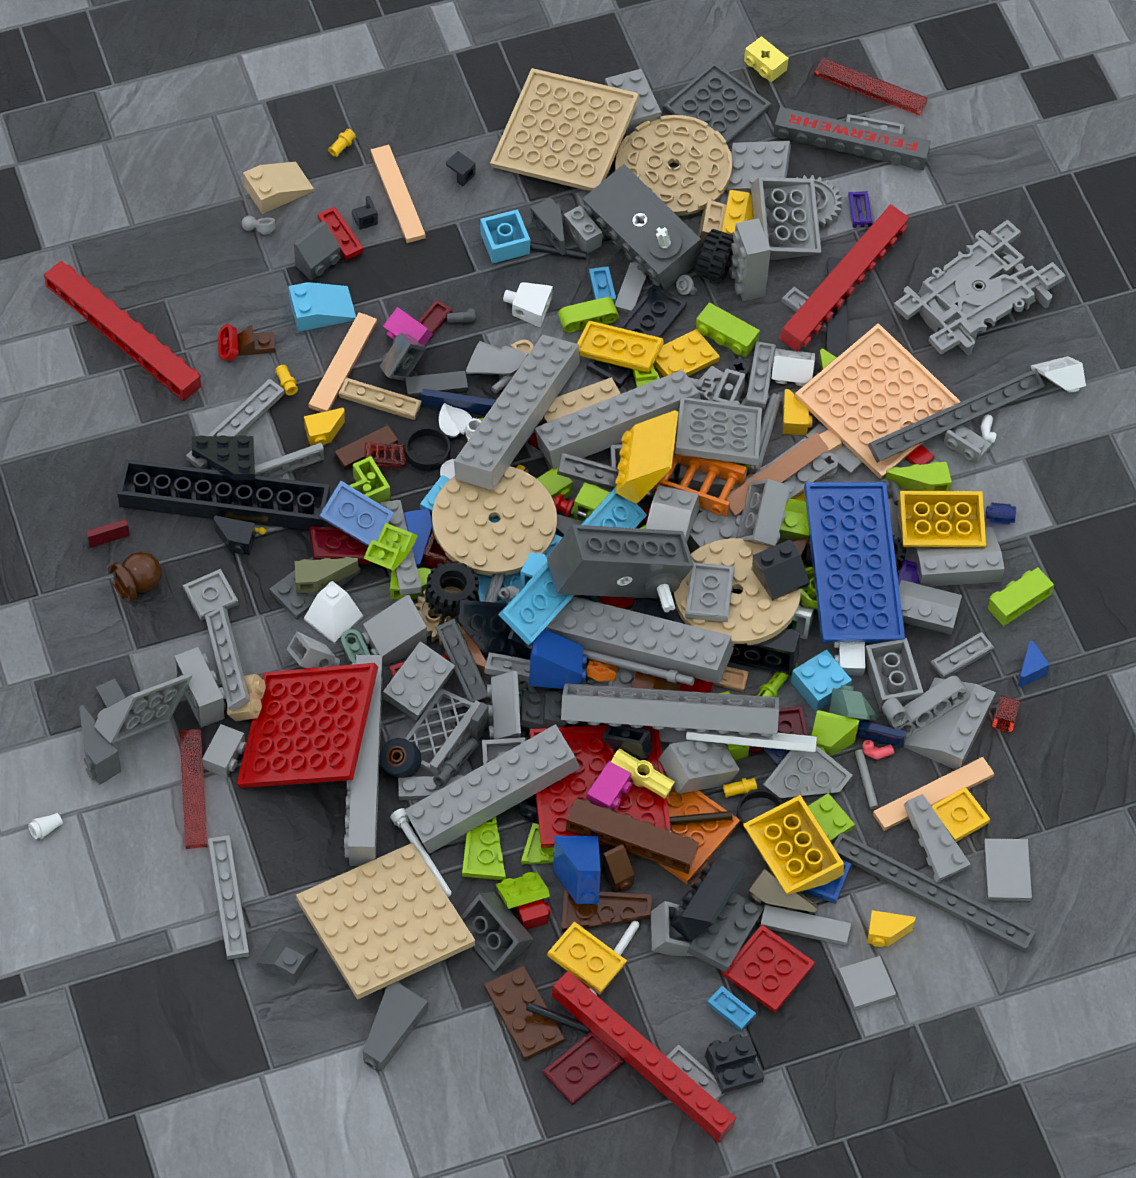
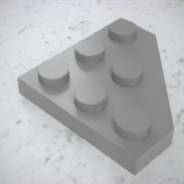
(807, 774)

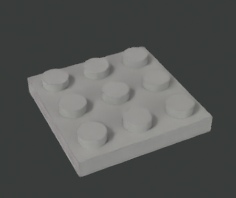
(757, 160)

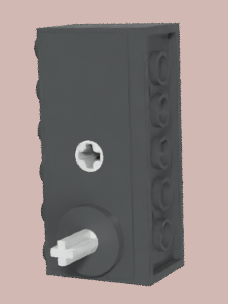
(643, 227)
(620, 562)

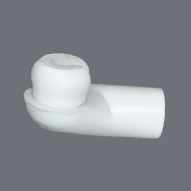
(986, 427)

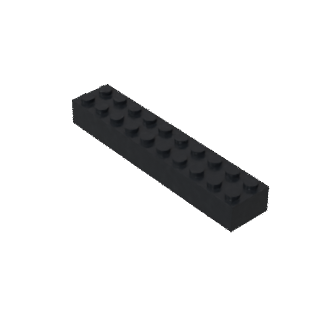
(213, 494)

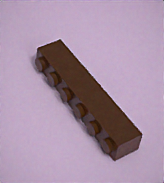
(637, 837)

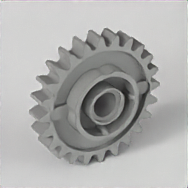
(827, 202)

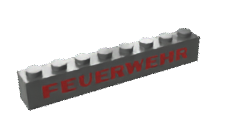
(852, 138)

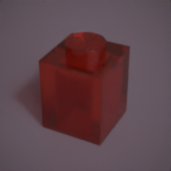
(1006, 713)

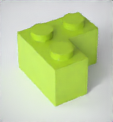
(370, 480)

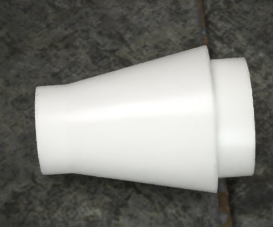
(44, 825)

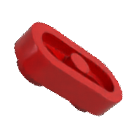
(228, 342)

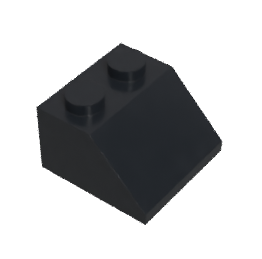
(780, 569)

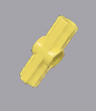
(653, 780)

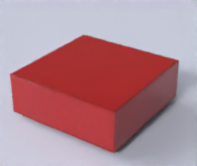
(920, 456)

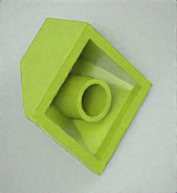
(834, 732)

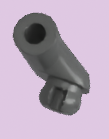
(468, 316)
(892, 489)

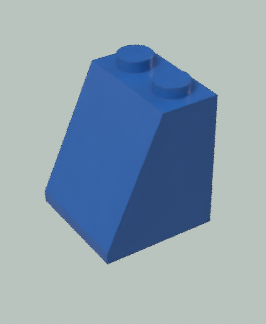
(556, 661)
(578, 867)

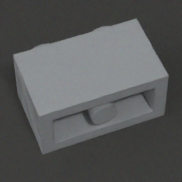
(224, 751)

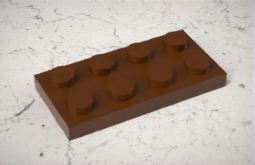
(528, 1030)

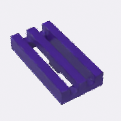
(861, 221)

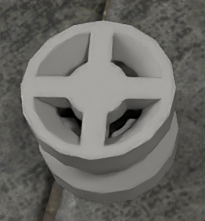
(832, 461)

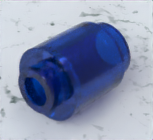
(1000, 513)

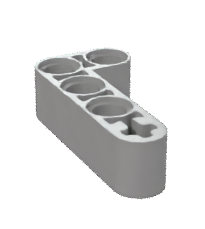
(925, 707)

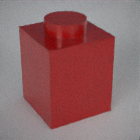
(533, 914)

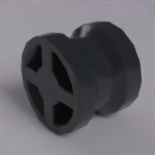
(741, 365)

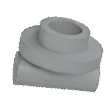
(685, 285)

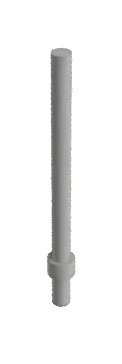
(672, 675)

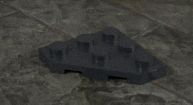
(228, 454)
(485, 626)

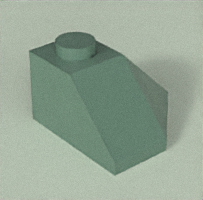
(850, 704)

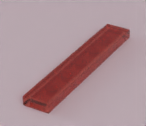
(871, 86)
(193, 789)

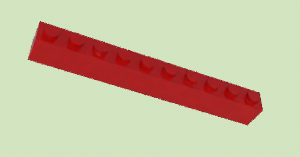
(843, 278)
(122, 330)
(643, 1056)

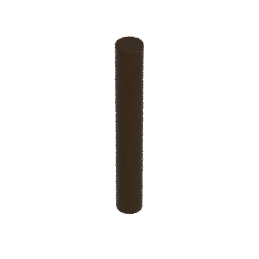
(697, 818)

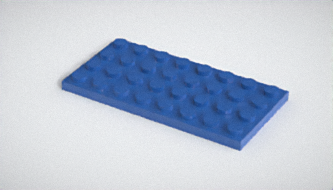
(854, 562)

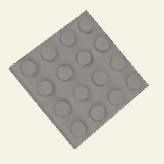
(718, 431)

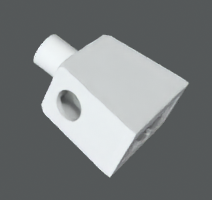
(530, 302)

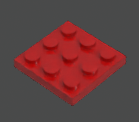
(768, 968)

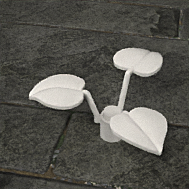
(452, 423)

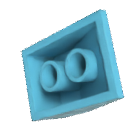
(320, 305)

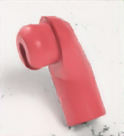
(875, 752)

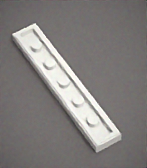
(777, 741)

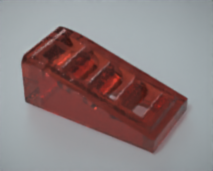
(369, 446)

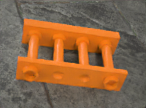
(714, 468)

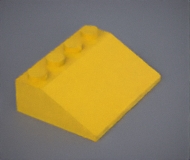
(646, 456)
(941, 518)
(795, 847)

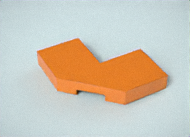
(601, 671)

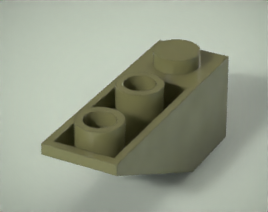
(316, 574)

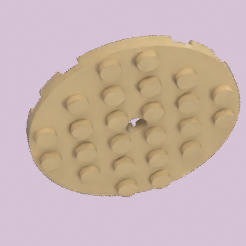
(690, 143)
(487, 547)
(752, 613)

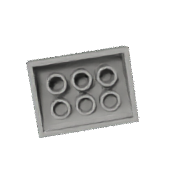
(787, 215)
(960, 564)
(142, 710)
(953, 734)

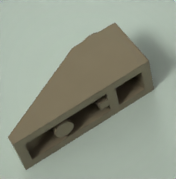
(768, 889)

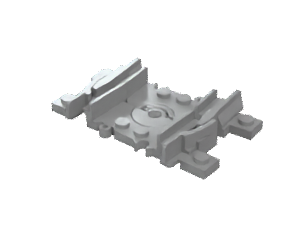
(958, 309)

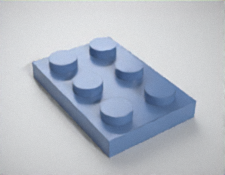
(356, 514)

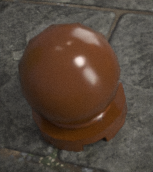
(138, 574)

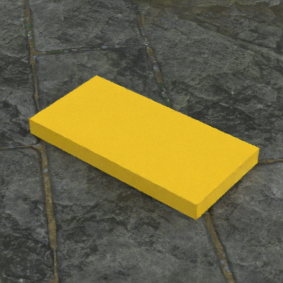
(619, 346)

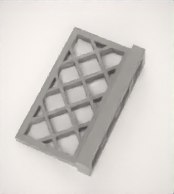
(456, 736)

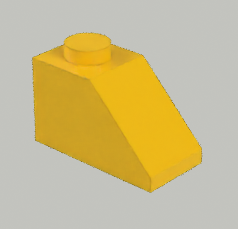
(795, 415)
(324, 426)
(888, 928)

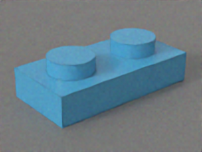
(602, 283)
(731, 1008)

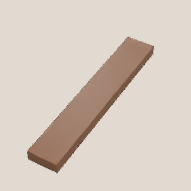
(780, 469)

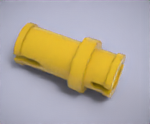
(344, 140)
(287, 382)
(741, 787)

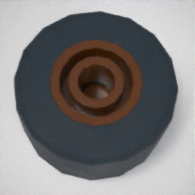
(406, 763)

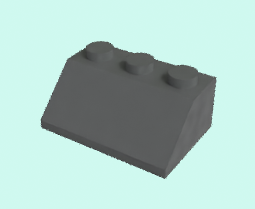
(495, 930)

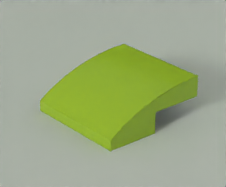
(391, 547)

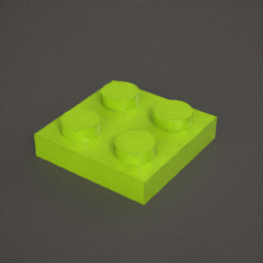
(831, 817)
(522, 890)

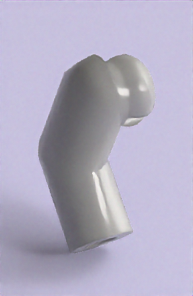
(508, 593)

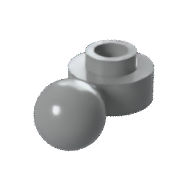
(262, 225)

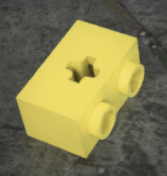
(766, 59)

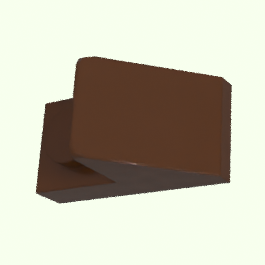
(255, 343)

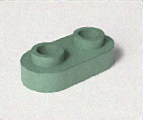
(356, 648)

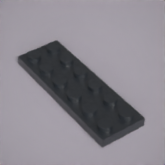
(650, 316)

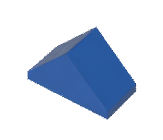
(1034, 665)

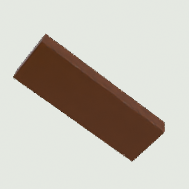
(354, 451)

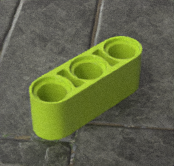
(577, 316)

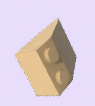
(276, 185)

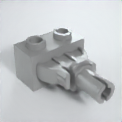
(721, 388)

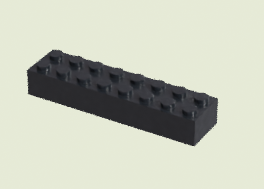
(774, 655)

